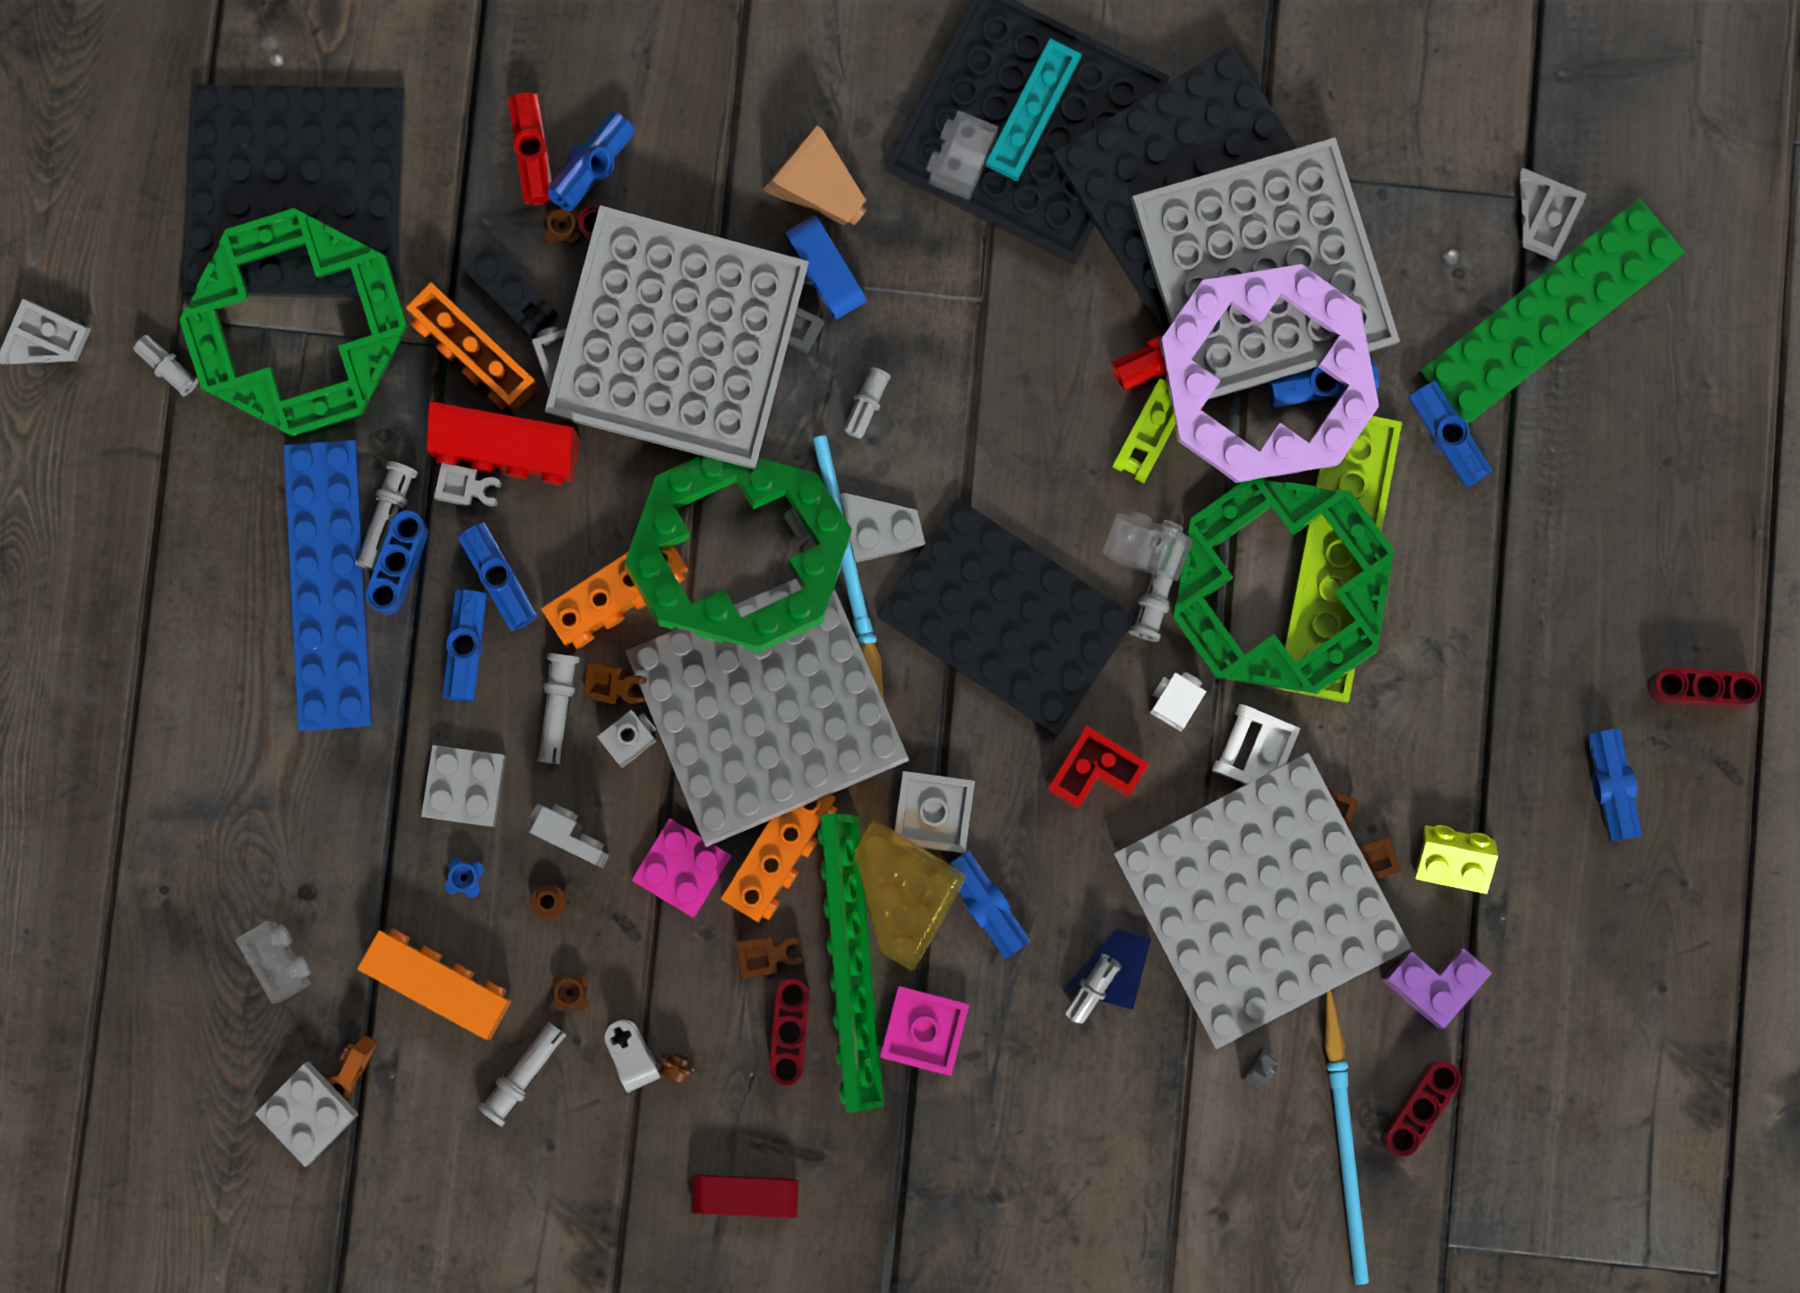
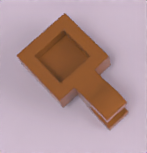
(354, 1062)

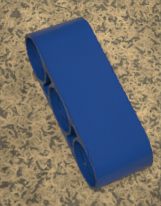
(825, 267)
(395, 545)

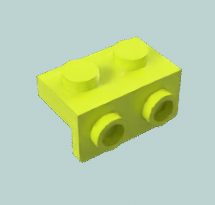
(1456, 859)

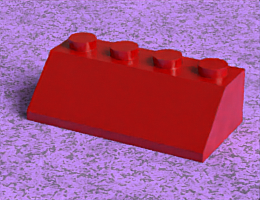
(502, 443)

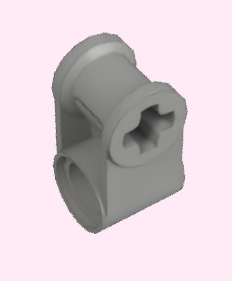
(633, 1062)

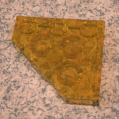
(905, 892)

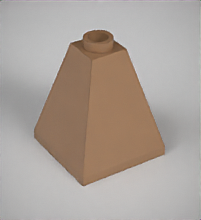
(818, 181)

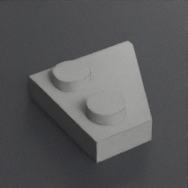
(1547, 212)
(42, 337)
(880, 527)

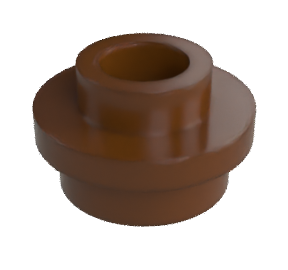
(558, 907)

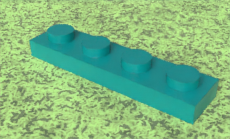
(1033, 110)

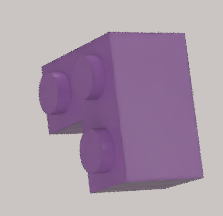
(1440, 993)

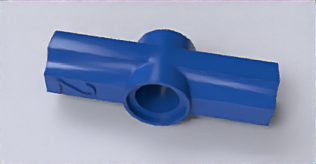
(590, 161)
(1302, 388)
(1438, 413)
(486, 558)
(467, 621)
(1614, 785)
(989, 907)

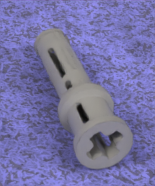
(390, 500)
(1152, 608)
(558, 691)
(511, 1088)

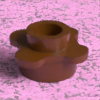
(555, 218)
(561, 998)
(676, 1067)

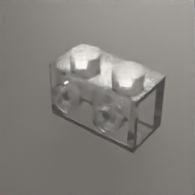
(962, 155)
(1148, 545)
(273, 961)

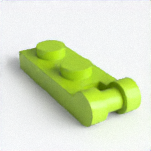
(1148, 433)

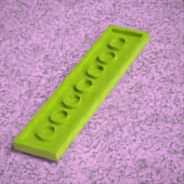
(1326, 561)

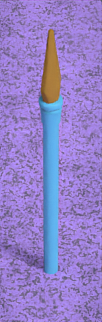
(861, 623)
(1339, 1082)

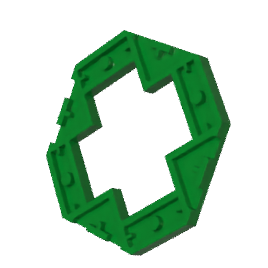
(329, 253)
(1361, 596)
(716, 615)

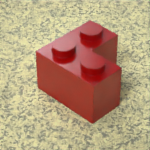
(1096, 759)

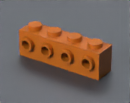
(472, 348)
(601, 601)
(774, 859)
(435, 984)

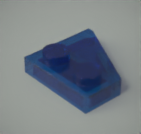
(1131, 953)

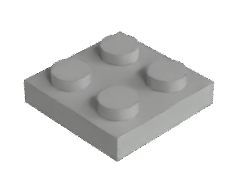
(463, 786)
(935, 811)
(306, 1114)

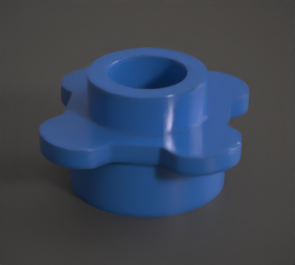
(455, 884)

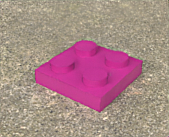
(681, 868)
(924, 1031)

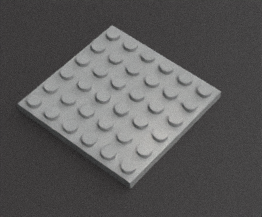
(1259, 219)
(676, 337)
(768, 726)
(1262, 900)

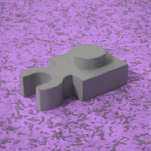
(460, 485)

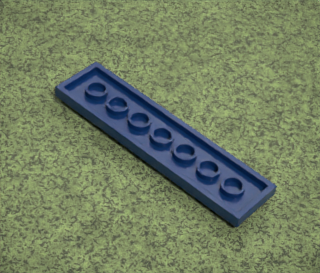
(327, 586)

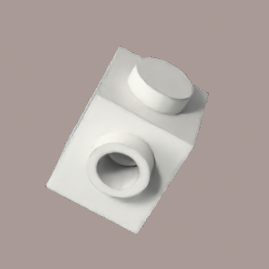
(1177, 699)

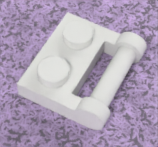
(1268, 751)

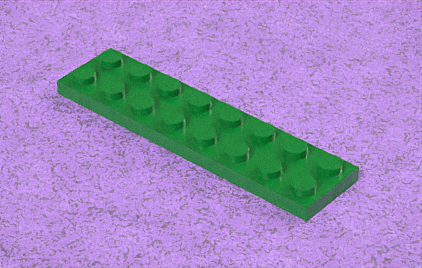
(1553, 311)
(852, 964)

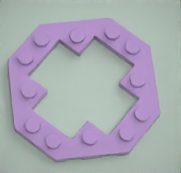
(1345, 361)

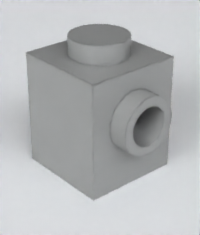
(628, 737)

